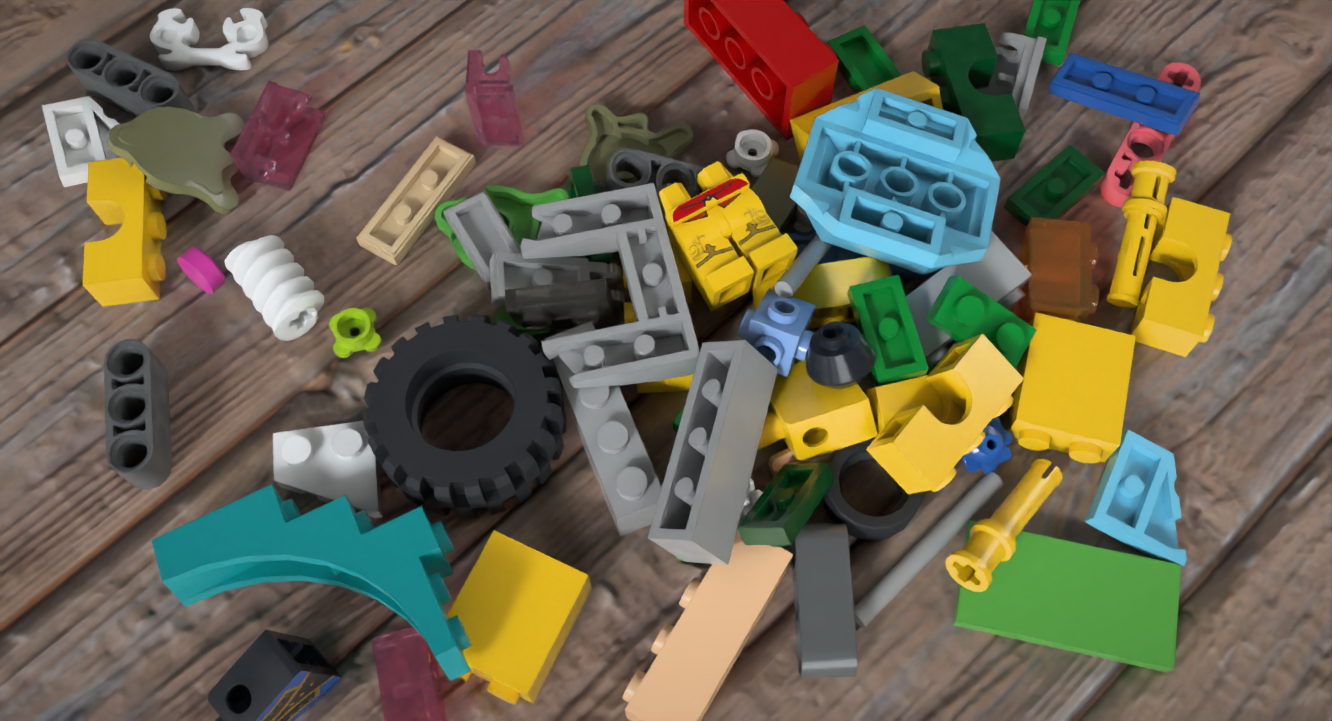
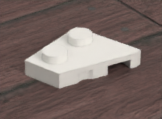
(78, 136)
(330, 464)

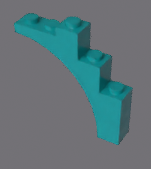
(332, 545)

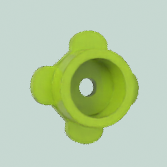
(350, 320)

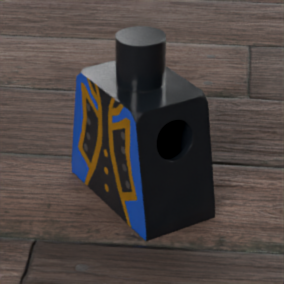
(273, 680)

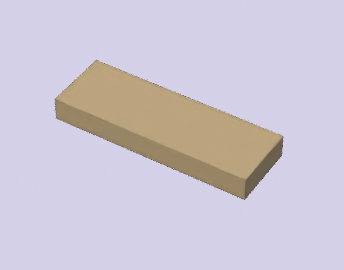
(415, 200)

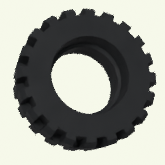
(443, 360)

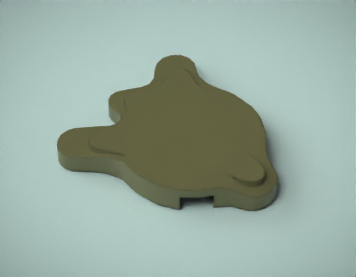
(617, 133)
(183, 153)

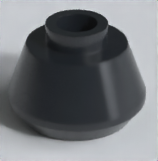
(839, 356)

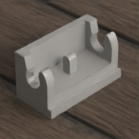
(1016, 69)

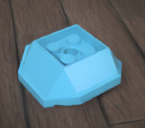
(898, 183)

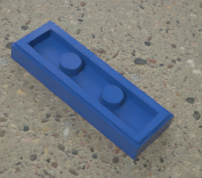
(1124, 94)

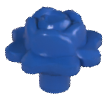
(991, 450)

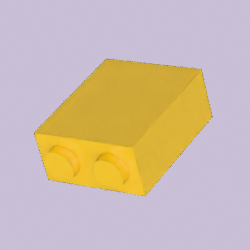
(1072, 389)
(517, 615)

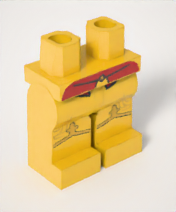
(724, 235)

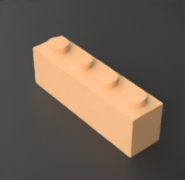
(708, 635)

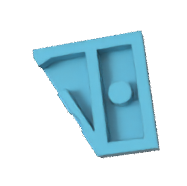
(1139, 499)

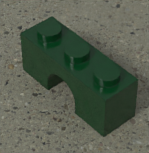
(960, 63)

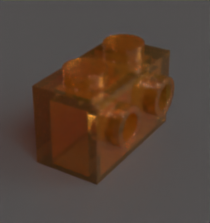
(1061, 266)

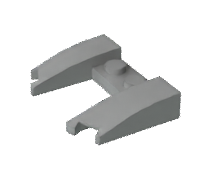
(663, 338)

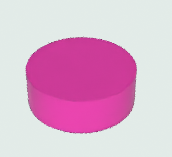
(201, 269)

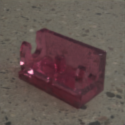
(492, 103)
(277, 137)
(408, 677)

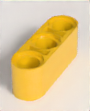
(828, 287)

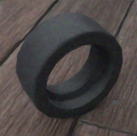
(860, 524)

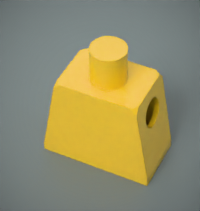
(814, 416)

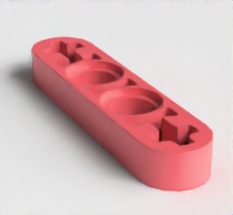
(1138, 133)

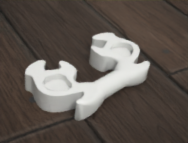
(175, 33)

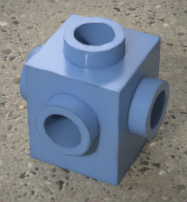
(779, 330)

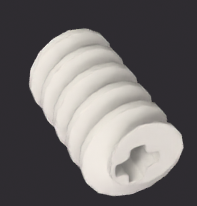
(276, 286)

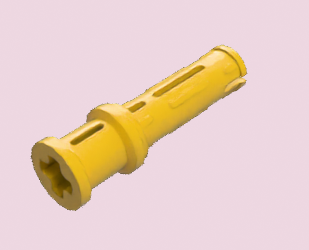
(1143, 213)
(995, 538)

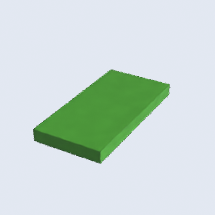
(1079, 601)

